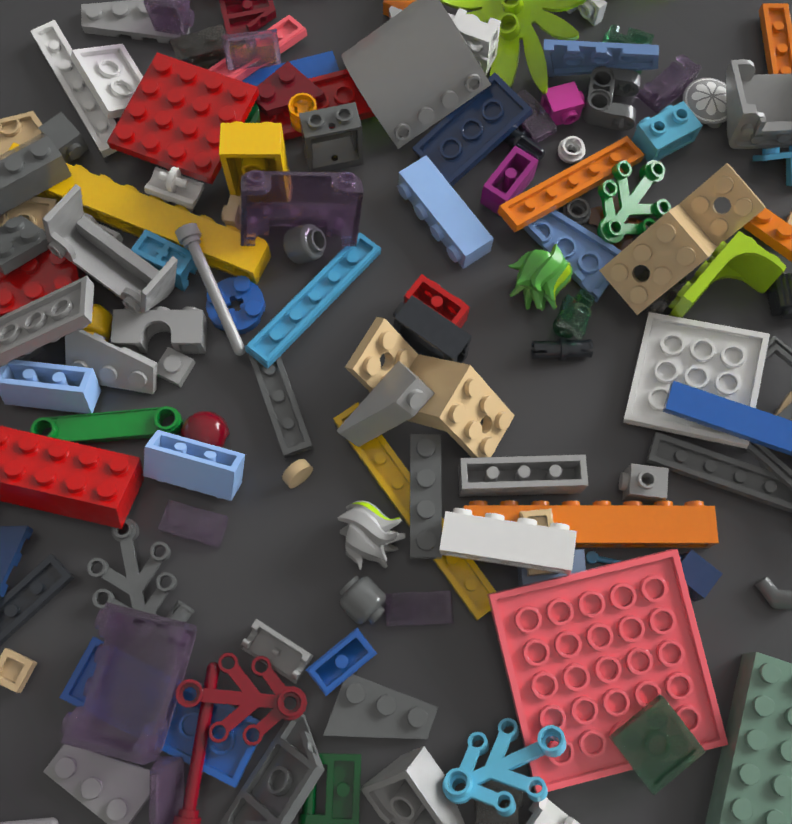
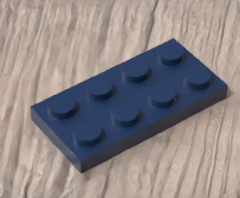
(473, 130)

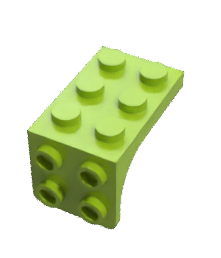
(737, 260)

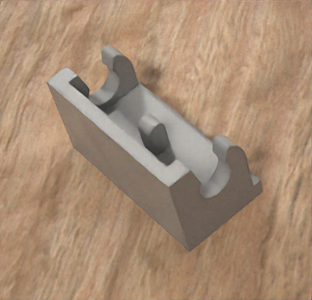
(283, 654)

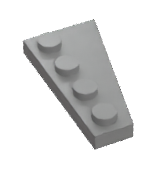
(122, 18)

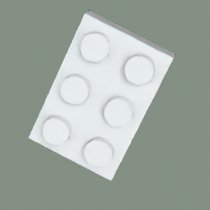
(109, 76)

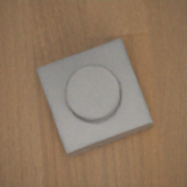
(174, 367)

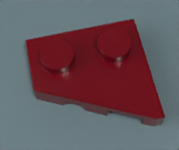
(246, 15)
(281, 86)

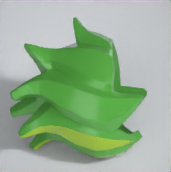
(541, 276)

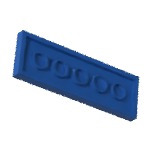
(222, 760)

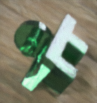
(574, 315)

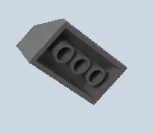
(30, 171)

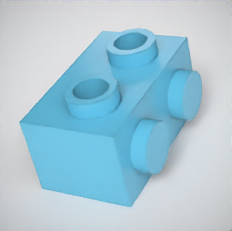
(666, 131)

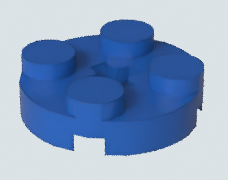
(251, 310)

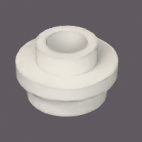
(571, 143)

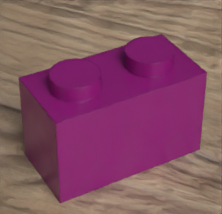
(509, 179)

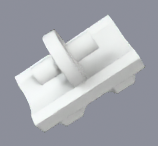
(174, 187)

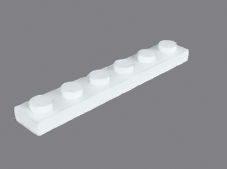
(58, 54)

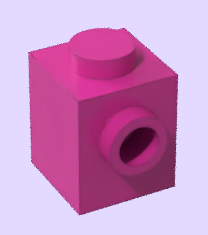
(563, 103)

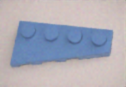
(582, 57)
(579, 246)

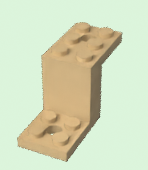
(682, 239)
(459, 391)

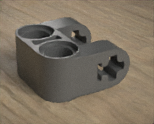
(600, 109)

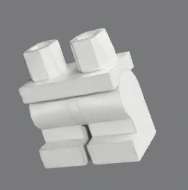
(479, 36)

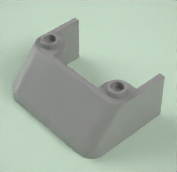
(104, 257)

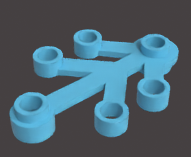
(500, 767)

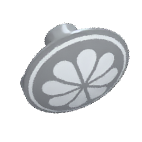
(707, 101)

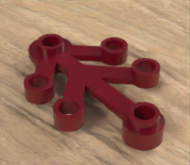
(247, 699)

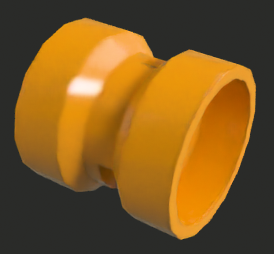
(298, 104)

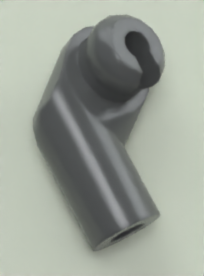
(776, 598)

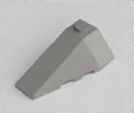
(411, 792)

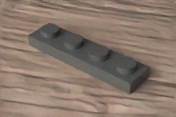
(282, 407)
(425, 496)

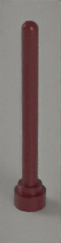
(188, 813)

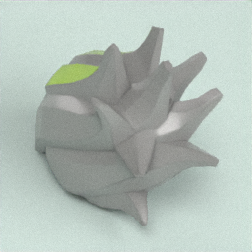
(369, 533)

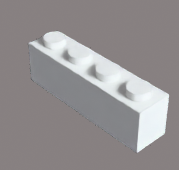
(508, 542)

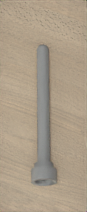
(189, 236)

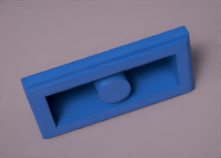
(341, 661)

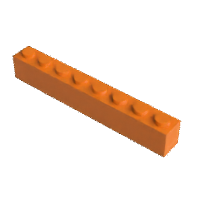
(622, 525)

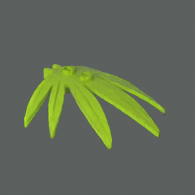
(516, 25)

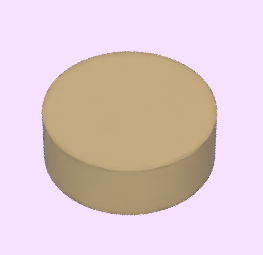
(297, 473)

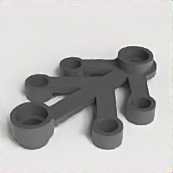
(135, 581)

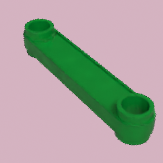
(109, 425)

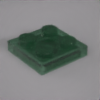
(657, 744)

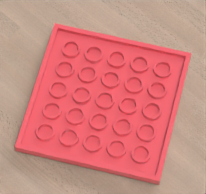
(595, 653)

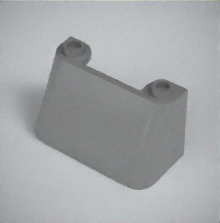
(757, 107)

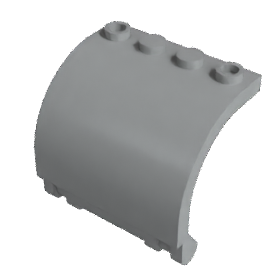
(415, 70)

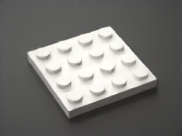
(699, 355)

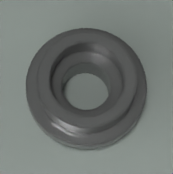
(579, 205)

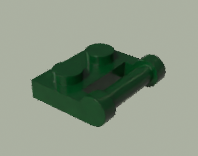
(341, 792)

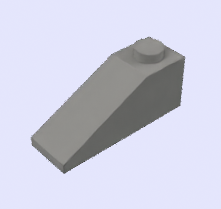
(387, 406)

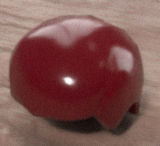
(206, 428)

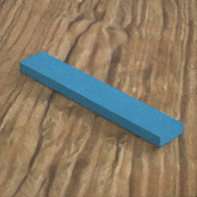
(312, 301)

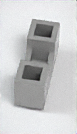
(135, 330)

